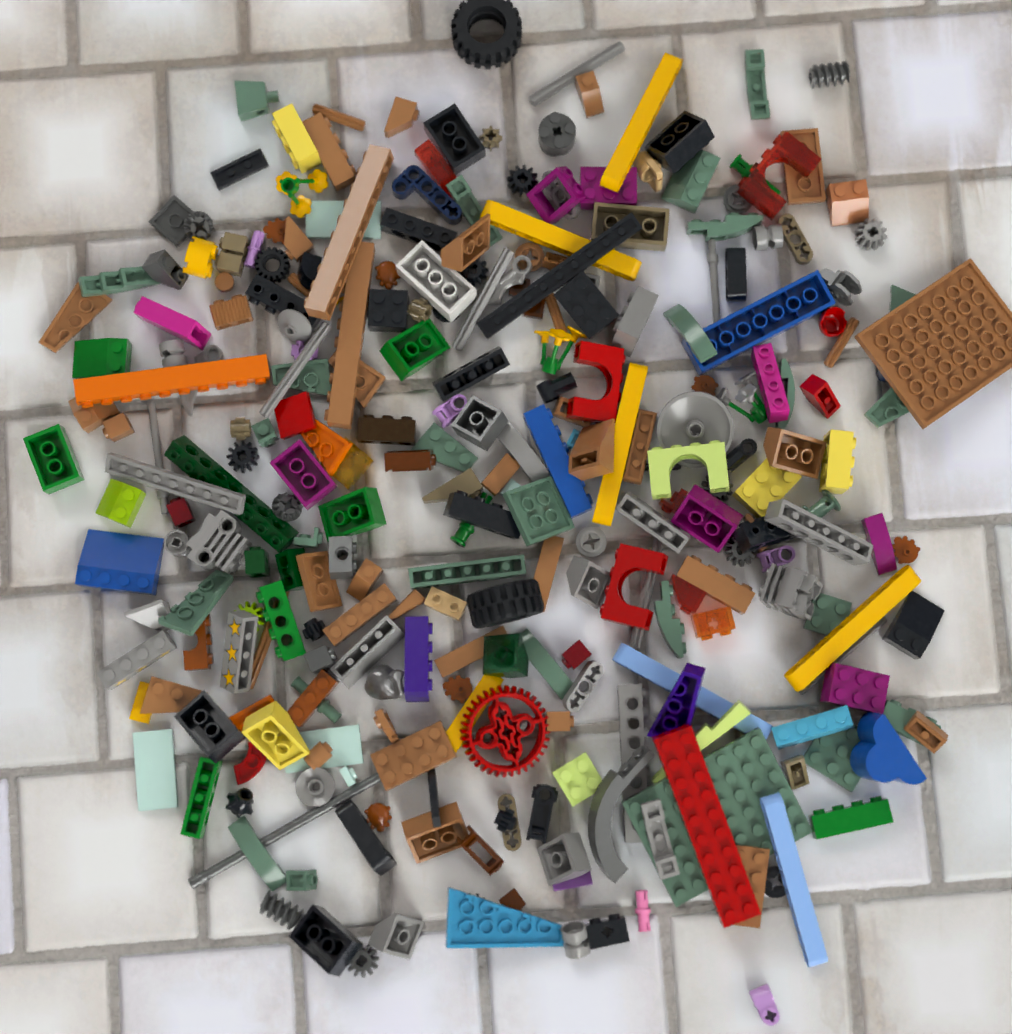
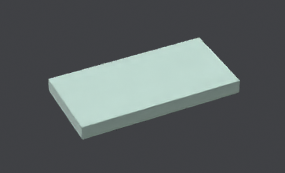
(324, 216)
(344, 742)
(155, 770)

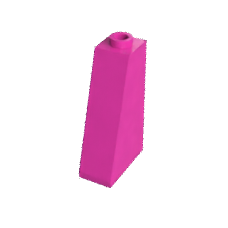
(172, 322)

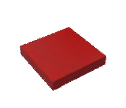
(295, 415)

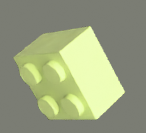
(578, 779)

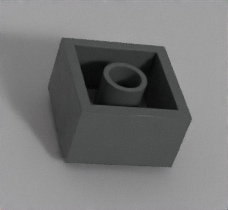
(479, 423)

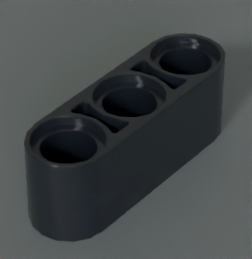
(735, 274)

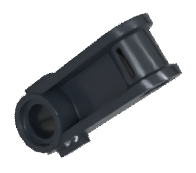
(541, 813)

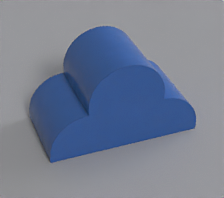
(882, 754)

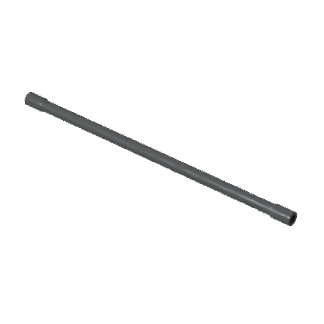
(205, 875)

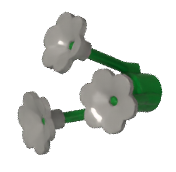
(746, 394)

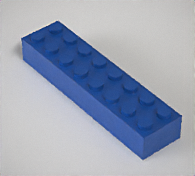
(764, 320)

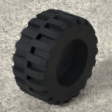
(486, 53)
(505, 603)

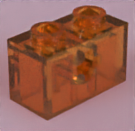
(722, 616)

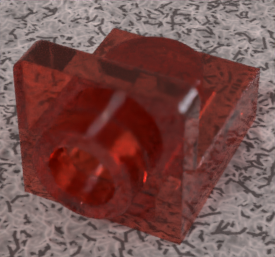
(677, 499)

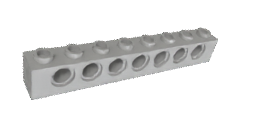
(638, 693)

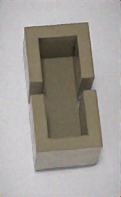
(230, 257)

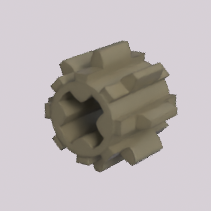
(485, 138)
(420, 309)
(240, 428)

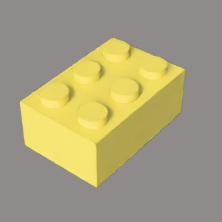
(295, 139)
(837, 461)
(764, 486)

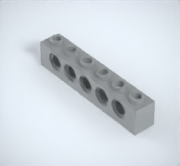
(818, 532)

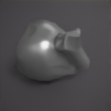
(384, 683)

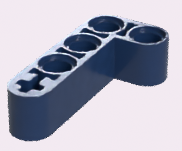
(430, 197)

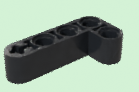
(365, 838)

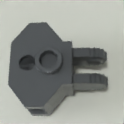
(841, 284)

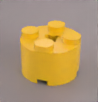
(199, 257)

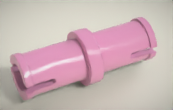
(643, 910)

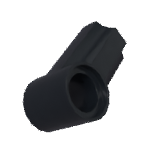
(552, 389)
(739, 456)

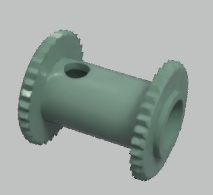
(820, 509)

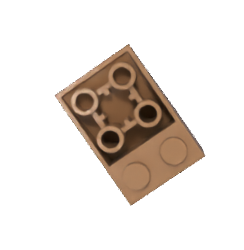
(593, 451)

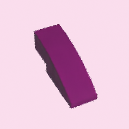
(878, 535)

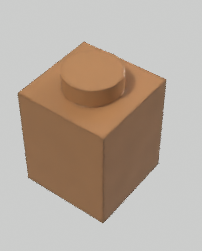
(117, 427)
(559, 721)

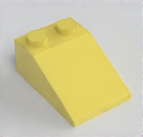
(275, 735)

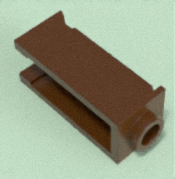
(410, 460)
(493, 864)

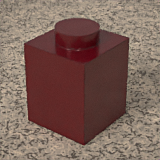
(180, 512)
(575, 655)

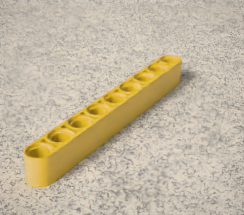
(641, 122)
(556, 238)
(622, 438)
(852, 628)

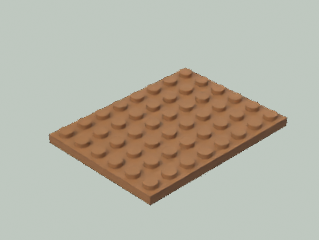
(942, 343)

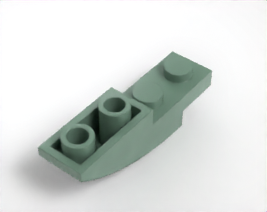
(733, 226)
(670, 628)

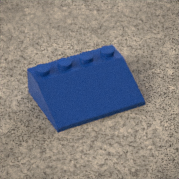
(120, 562)

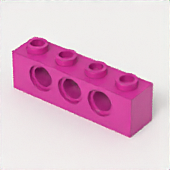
(770, 383)

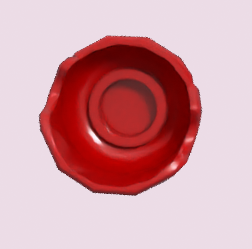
(832, 321)

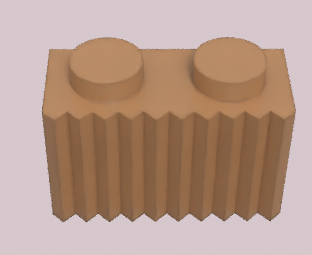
(231, 312)

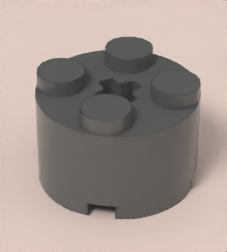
(556, 124)

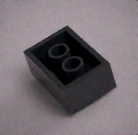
(454, 139)
(680, 141)
(586, 305)
(209, 727)
(325, 940)

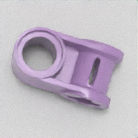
(449, 410)
(774, 556)
(763, 1002)

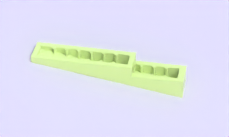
(708, 734)

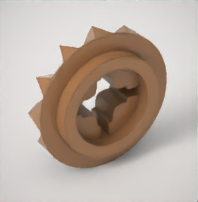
(536, 252)

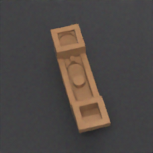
(547, 565)

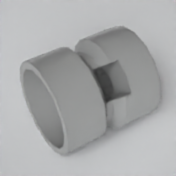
(766, 237)
(172, 353)
(176, 542)
(575, 939)

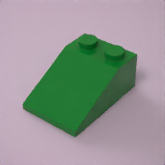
(414, 349)
(101, 357)
(352, 513)

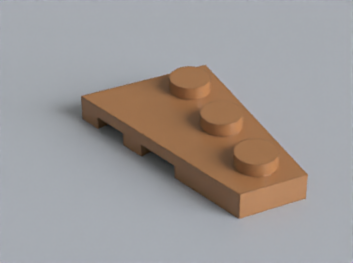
(368, 382)
(167, 696)
(383, 721)

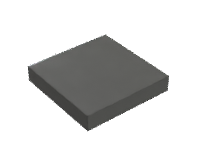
(170, 220)

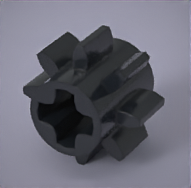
(313, 629)
(505, 820)

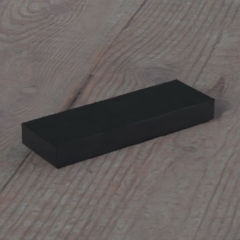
(239, 169)
(434, 799)

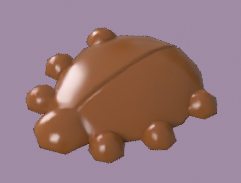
(275, 230)
(387, 274)
(705, 384)
(905, 550)
(458, 688)
(378, 816)

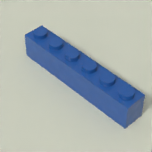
(557, 460)

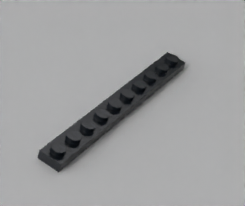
(559, 275)

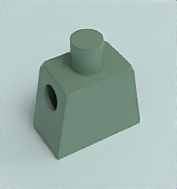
(253, 99)

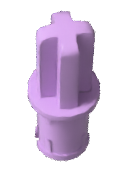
(254, 249)

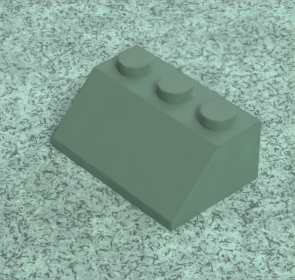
(691, 181)

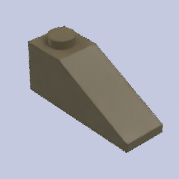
(464, 482)

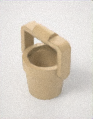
(648, 170)

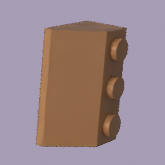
(467, 245)
(794, 452)
(431, 842)

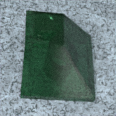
(505, 656)

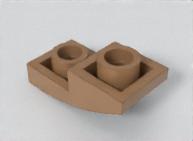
(500, 474)

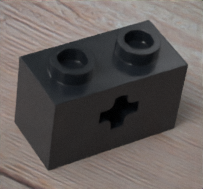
(599, 939)

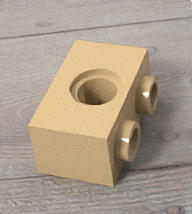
(445, 603)

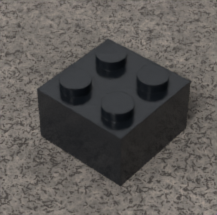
(388, 310)

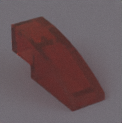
(435, 165)

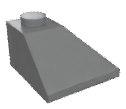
(587, 581)
(150, 613)
(396, 935)

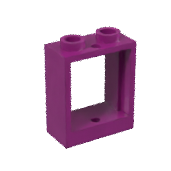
(542, 204)

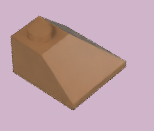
(92, 417)

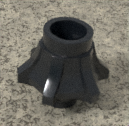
(240, 802)

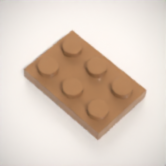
(319, 589)

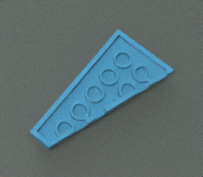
(486, 924)

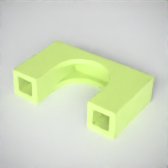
(663, 460)

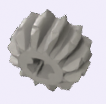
(873, 227)

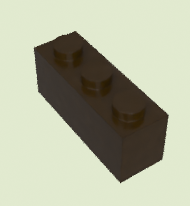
(386, 430)

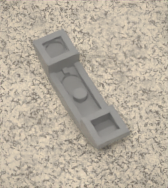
(522, 453)
(659, 839)

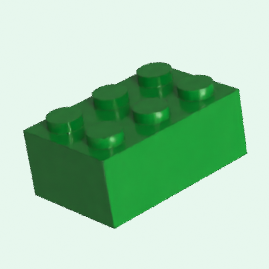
(53, 459)

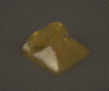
(352, 466)

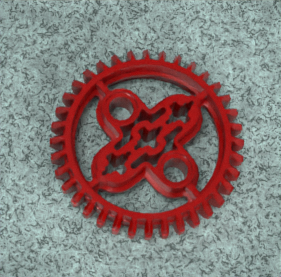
(511, 737)

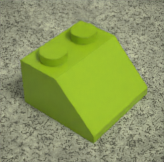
(121, 503)

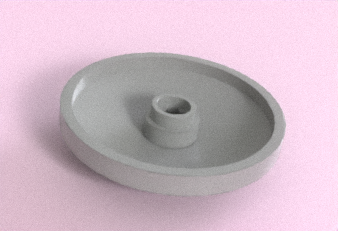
(693, 419)

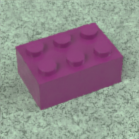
(590, 182)
(303, 474)
(706, 518)
(855, 688)

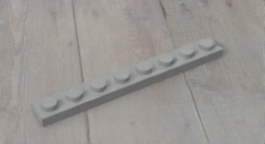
(175, 483)

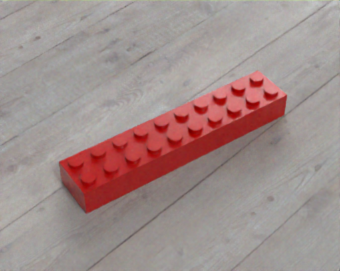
(706, 825)

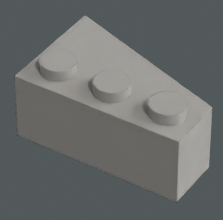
(634, 319)

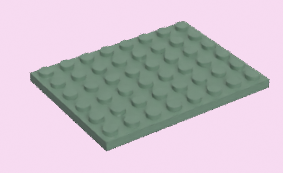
(741, 776)

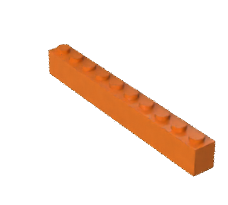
(171, 380)

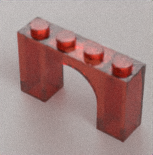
(787, 151)

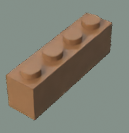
(331, 156)
(716, 585)
(359, 615)

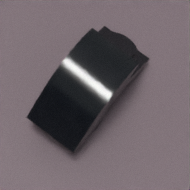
(308, 269)

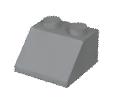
(564, 858)

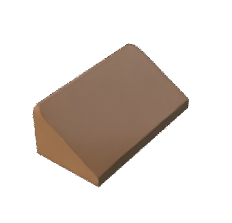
(926, 732)

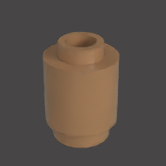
(319, 755)

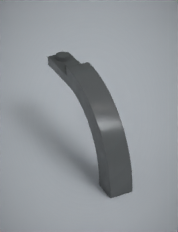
(602, 810)

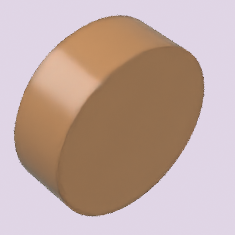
(224, 282)

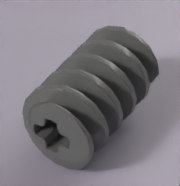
(829, 73)
(280, 910)

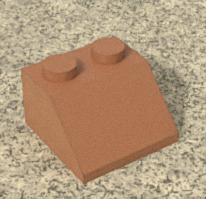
(847, 202)

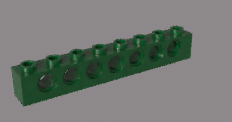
(256, 513)

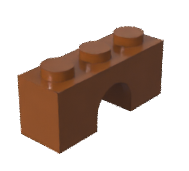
(200, 656)
(311, 697)

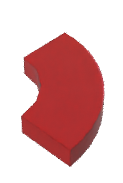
(250, 765)

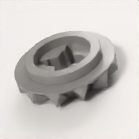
(595, 533)

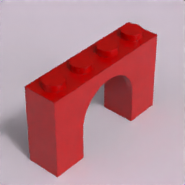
(609, 362)
(629, 560)

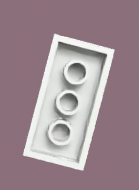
(439, 285)

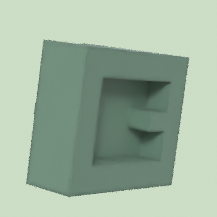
(265, 433)
(306, 541)
(301, 880)

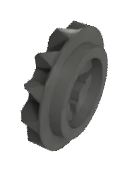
(728, 200)
(198, 217)
(279, 503)

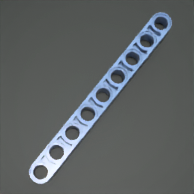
(666, 679)
(793, 879)

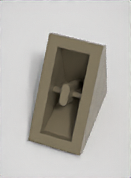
(795, 771)

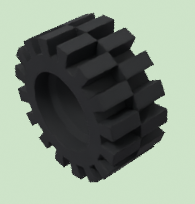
(272, 254)

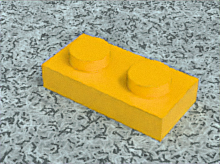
(135, 712)

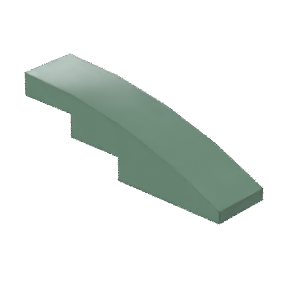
(115, 282)

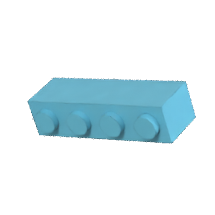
(812, 727)

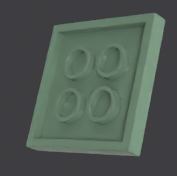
(538, 510)
(832, 757)

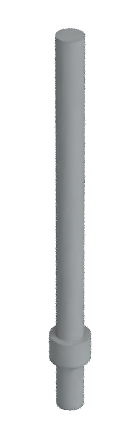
(712, 259)
(161, 495)

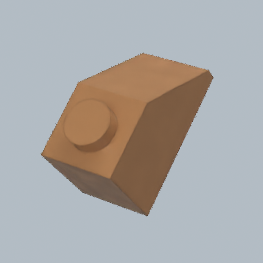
(589, 94)
(401, 116)
(295, 241)
(364, 580)

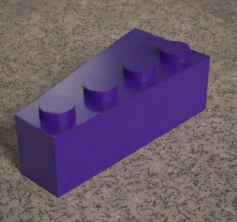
(417, 658)
(681, 701)

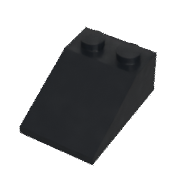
(914, 625)

